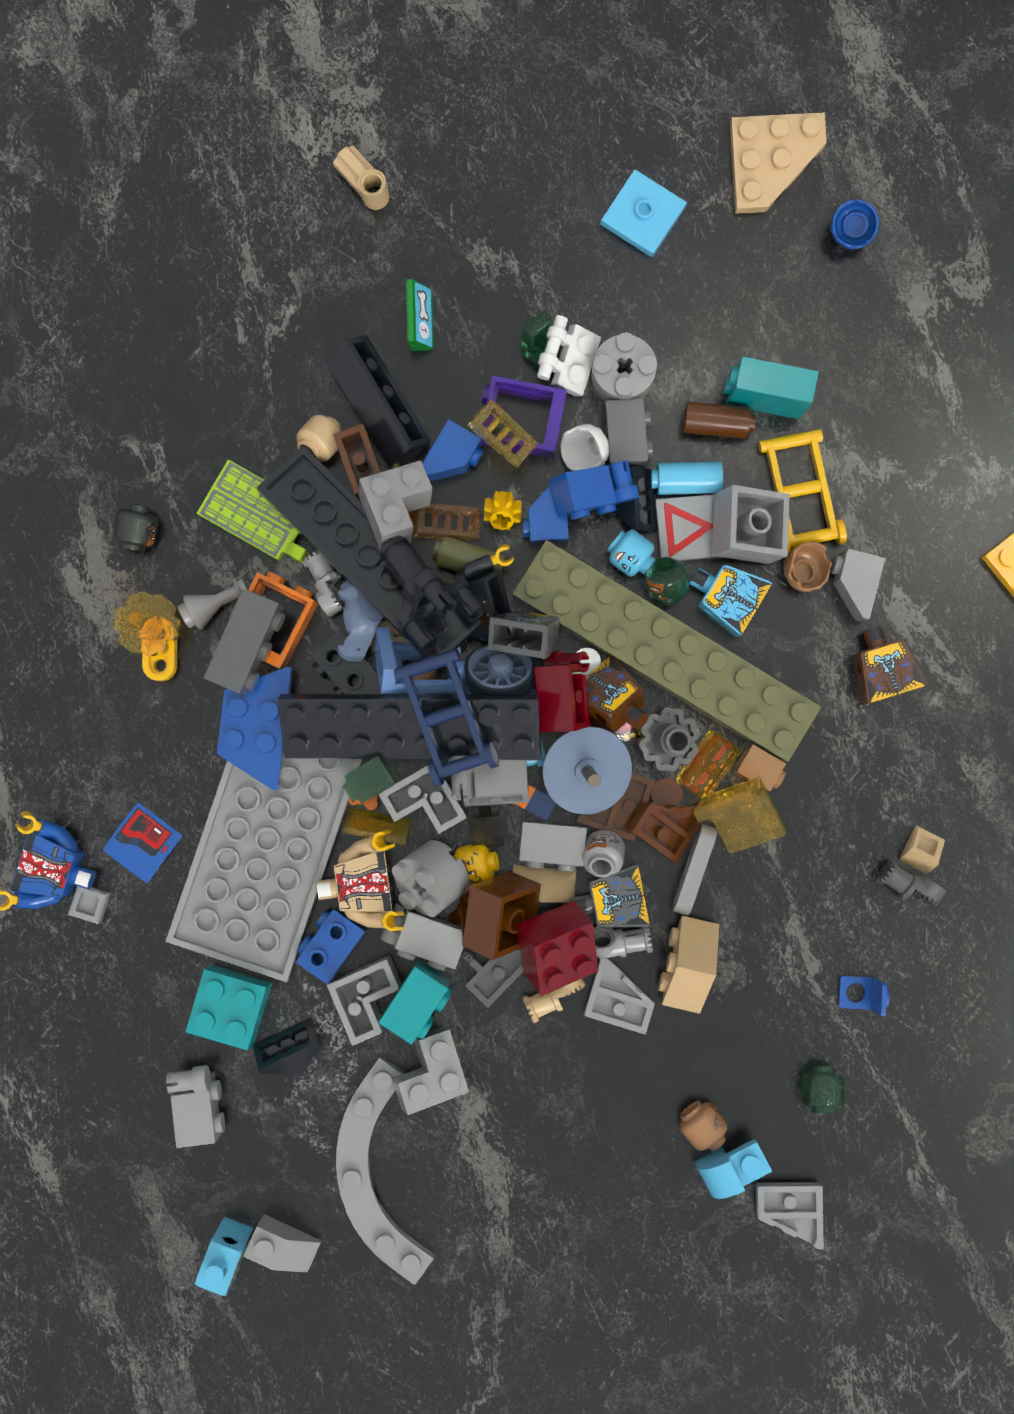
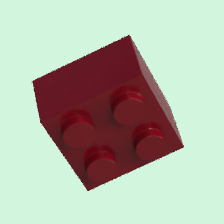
(557, 948)

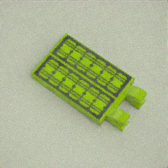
(245, 513)

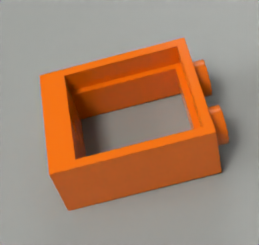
(299, 595)

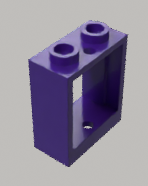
(534, 392)

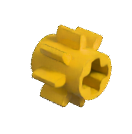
(502, 510)

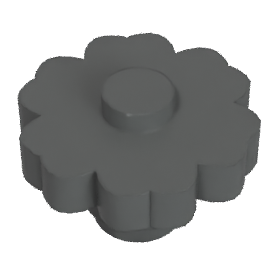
(668, 739)

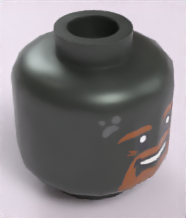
(135, 527)

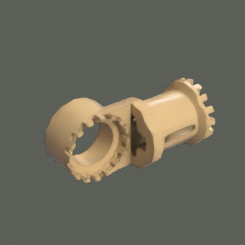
(549, 1002)

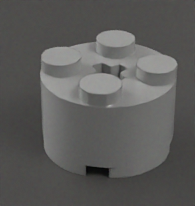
(623, 352)
(430, 878)

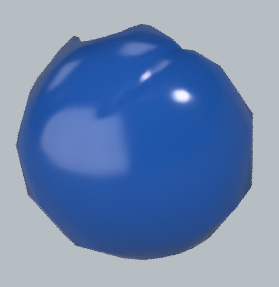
(854, 224)

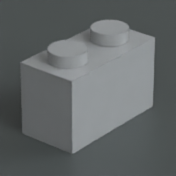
(552, 845)

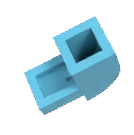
(731, 1171)

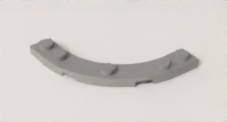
(355, 1179)

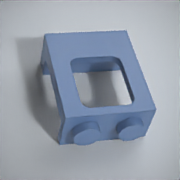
(389, 656)

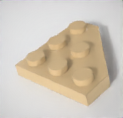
(771, 155)

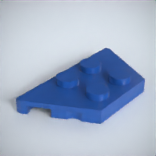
(252, 728)

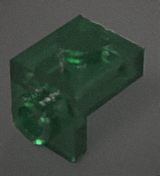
(534, 336)

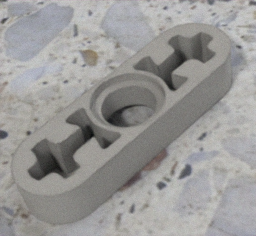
(694, 869)

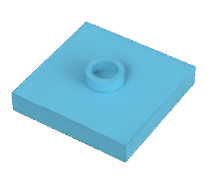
(643, 213)

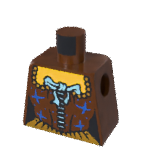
(885, 668)
(614, 697)

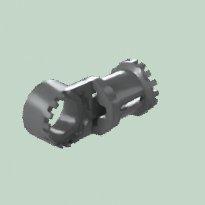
(906, 883)

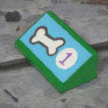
(419, 316)

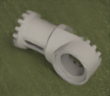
(325, 579)
(622, 941)

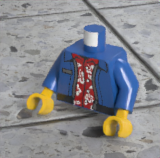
(46, 867)

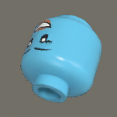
(631, 553)

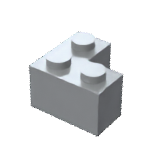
(390, 497)
(420, 791)
(356, 996)
(437, 1079)

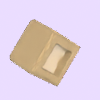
(922, 850)

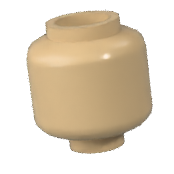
(318, 437)

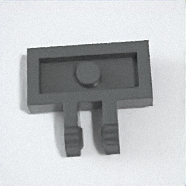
(493, 976)

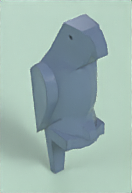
(360, 623)

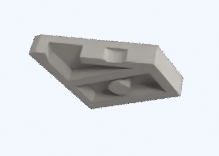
(618, 999)
(793, 1208)

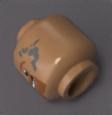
(703, 1126)

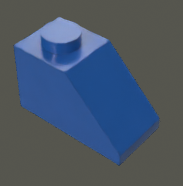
(452, 452)
(544, 522)

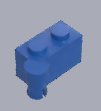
(593, 489)

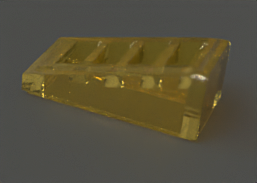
(500, 415)

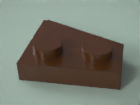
(665, 827)

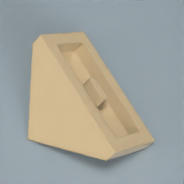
(555, 884)

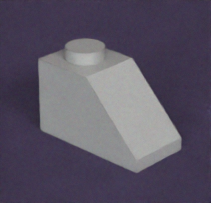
(857, 581)
(281, 1246)

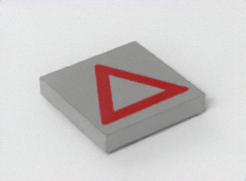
(685, 527)

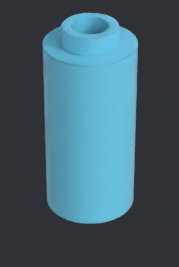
(687, 478)

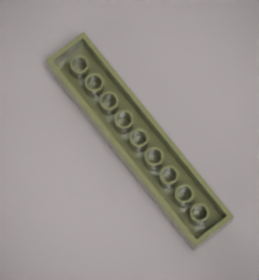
(666, 652)

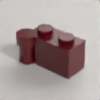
(561, 693)

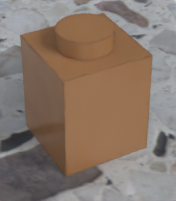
(756, 763)

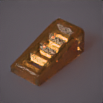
(448, 510)

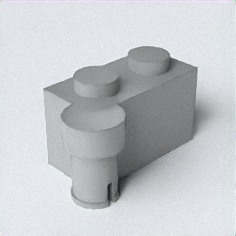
(492, 786)
(425, 938)
(195, 1106)

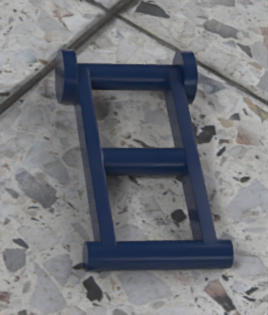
(437, 767)

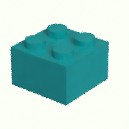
(416, 1000)
(229, 1007)

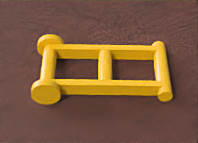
(835, 528)

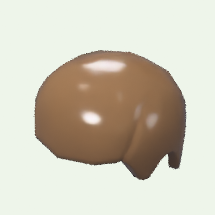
(807, 566)

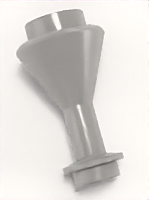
(200, 608)

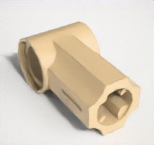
(362, 177)

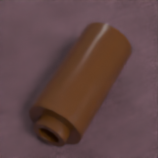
(718, 420)

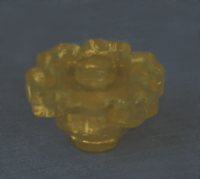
(147, 624)

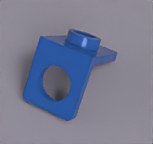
(875, 996)

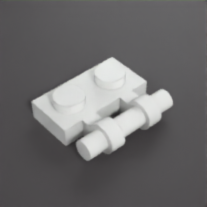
(575, 359)

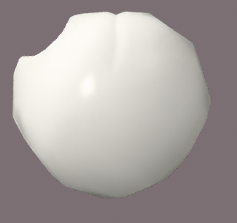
(584, 447)

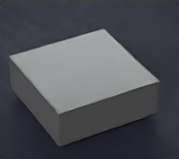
(89, 904)

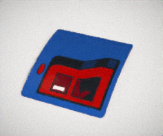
(142, 842)

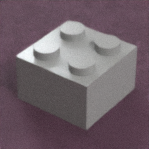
(750, 524)

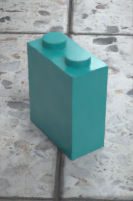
(771, 387)

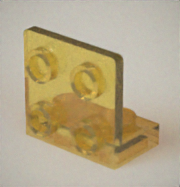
(742, 815)

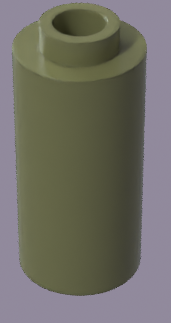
(454, 554)

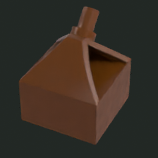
(493, 910)

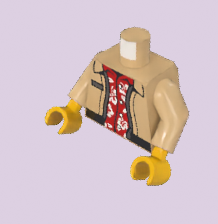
(363, 884)

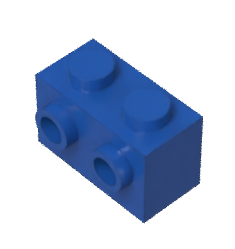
(330, 945)

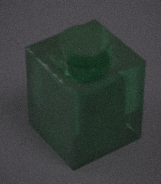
(367, 781)

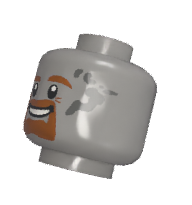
(603, 853)

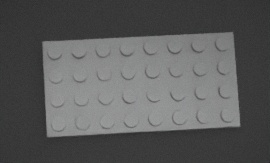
(261, 864)

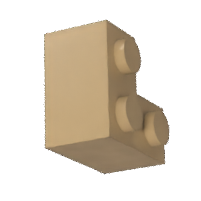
(691, 965)

